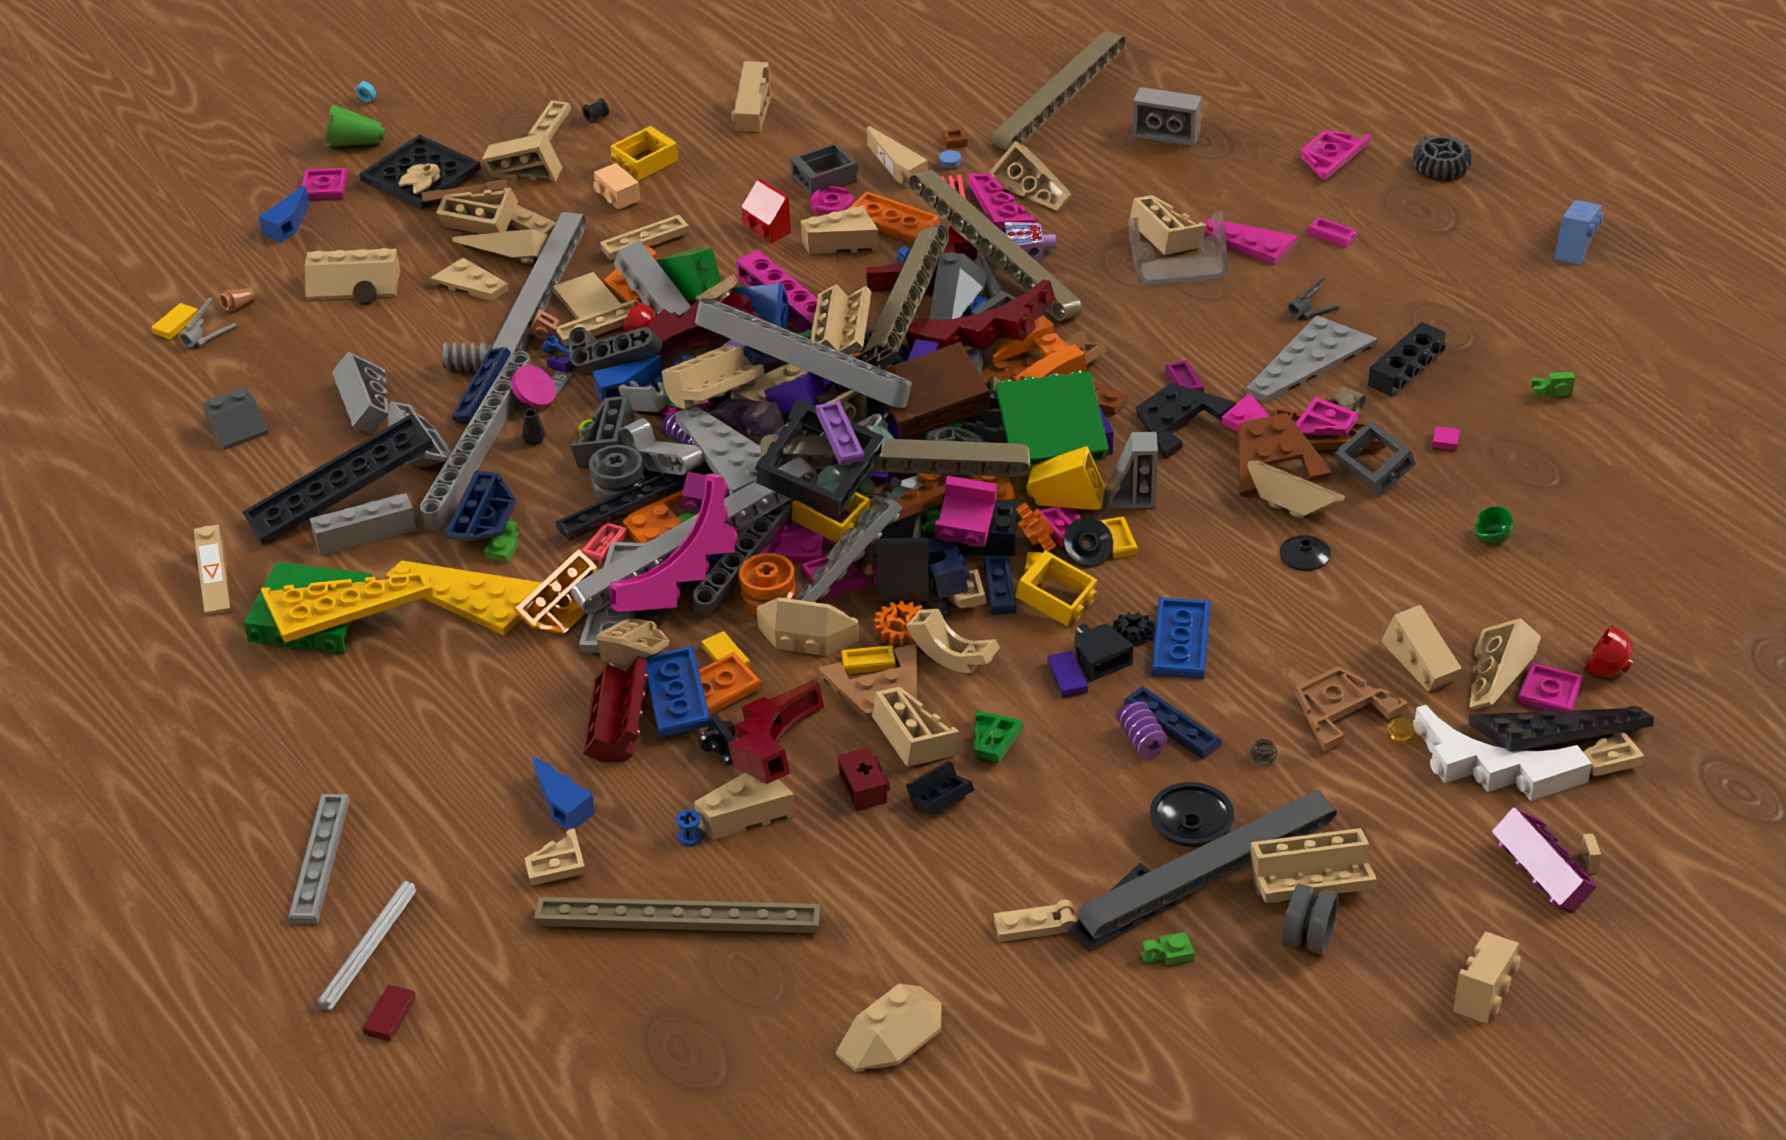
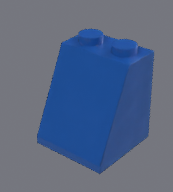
(768, 302)

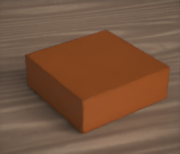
(955, 138)

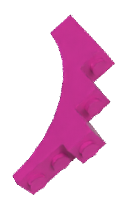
(688, 563)

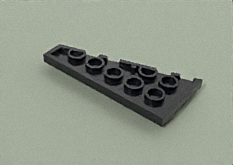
(1550, 727)

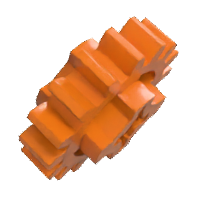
(1035, 527)
(892, 622)

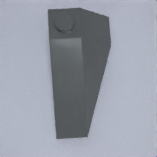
(955, 286)

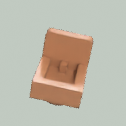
(543, 325)

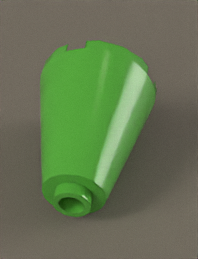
(352, 129)

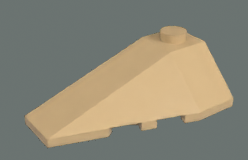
(1028, 177)
(519, 244)
(1501, 657)

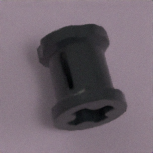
(595, 110)

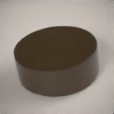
(364, 292)

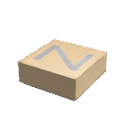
(1590, 853)

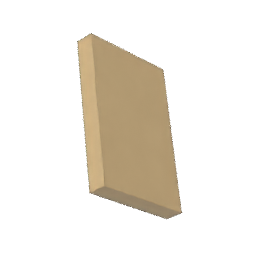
(585, 295)

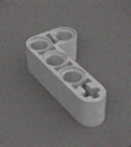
(660, 456)

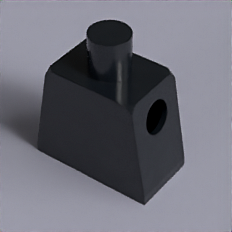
(1101, 651)

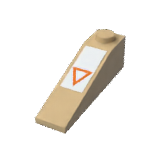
(895, 157)
(212, 569)

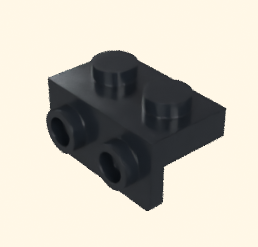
(938, 789)

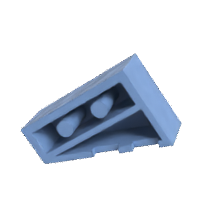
(1577, 231)

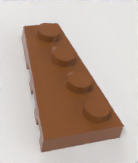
(930, 494)

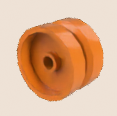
(765, 579)

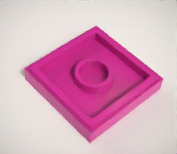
(325, 183)
(850, 581)
(1550, 688)

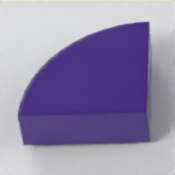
(562, 364)

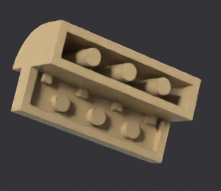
(841, 319)
(709, 376)
(1322, 860)

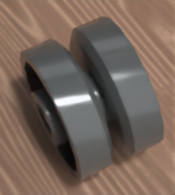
(615, 470)
(1310, 919)

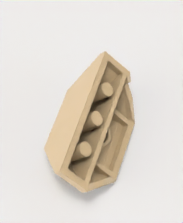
(1290, 491)
(806, 626)
(630, 639)
(891, 1028)

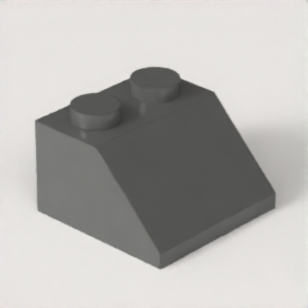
(234, 418)

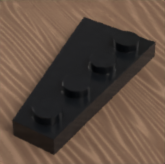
(1083, 937)

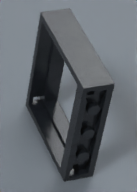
(804, 491)

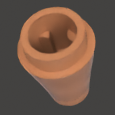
(236, 298)

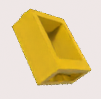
(663, 155)
(826, 526)
(1063, 573)

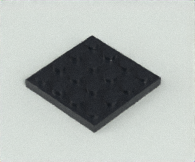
(388, 171)

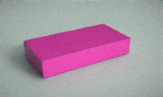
(1332, 232)

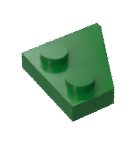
(995, 735)

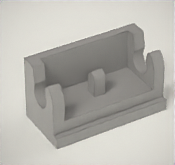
(644, 397)

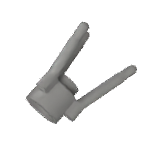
(193, 333)

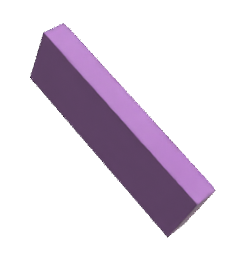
(839, 433)

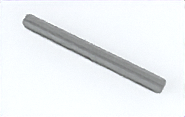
(366, 946)

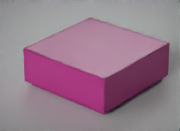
(1445, 438)

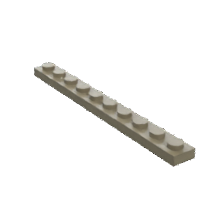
(678, 914)

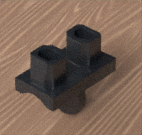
(717, 738)

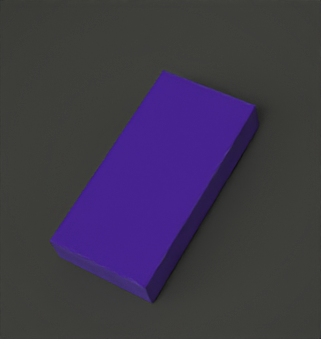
(1067, 674)

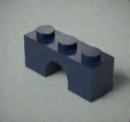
(947, 568)

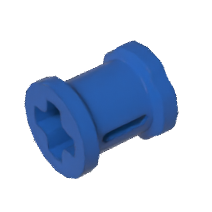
(682, 822)

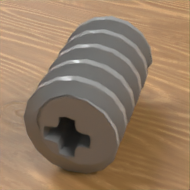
(463, 357)

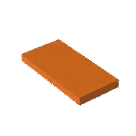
(896, 218)
(724, 682)

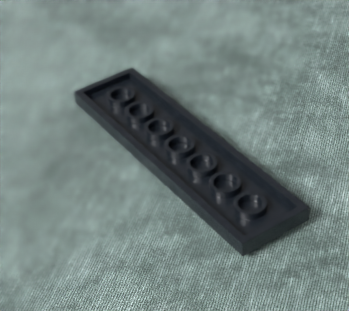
(337, 479)

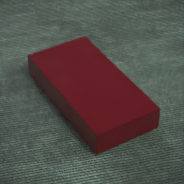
(389, 1012)

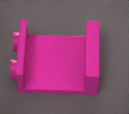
(966, 511)

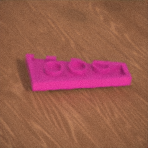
(1255, 241)

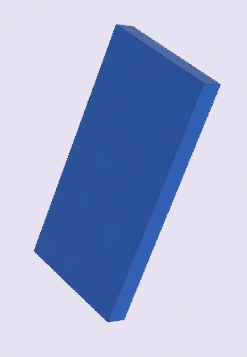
(1181, 638)
(676, 692)

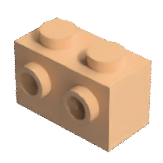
(616, 186)

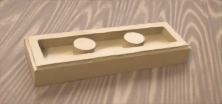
(551, 119)

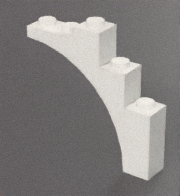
(1496, 767)

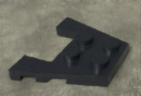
(878, 356)
(1173, 408)

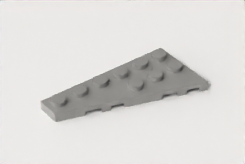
(1311, 353)
(723, 448)
(851, 547)

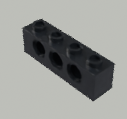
(1407, 359)

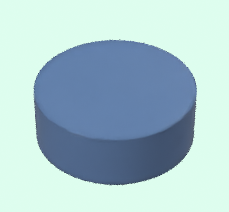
(950, 159)

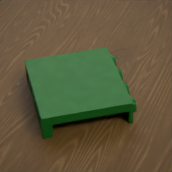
(1053, 415)
(261, 625)

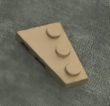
(471, 278)
(720, 290)

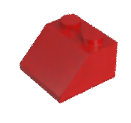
(767, 212)

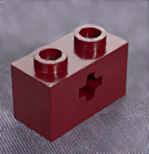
(863, 778)

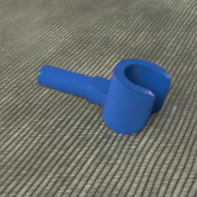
(903, 254)
(551, 344)

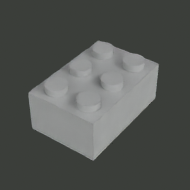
(1167, 116)

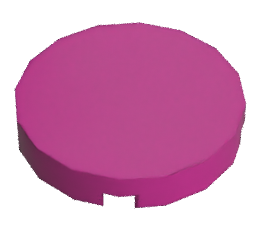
(831, 200)
(533, 386)

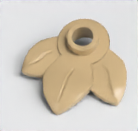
(420, 177)

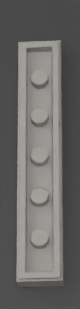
(319, 859)

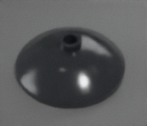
(1191, 814)

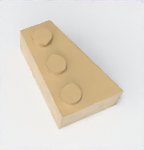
(523, 157)
(1421, 648)

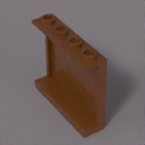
(941, 392)

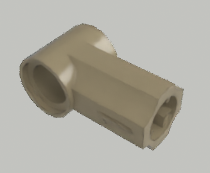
(1348, 399)

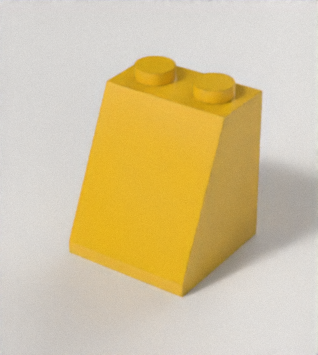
(1067, 481)

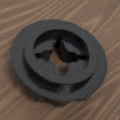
(1132, 634)

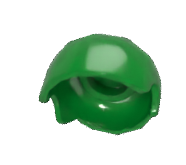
(1494, 525)

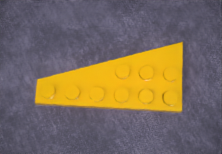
(473, 595)
(337, 602)

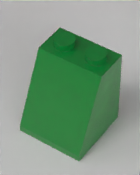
(691, 271)

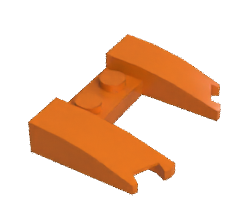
(1058, 355)

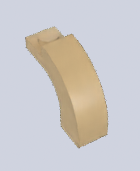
(947, 647)

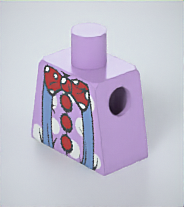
(1030, 238)

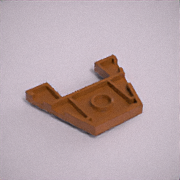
(1272, 442)

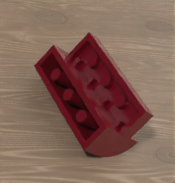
(615, 712)

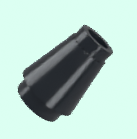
(532, 430)

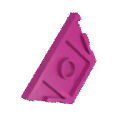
(1332, 151)

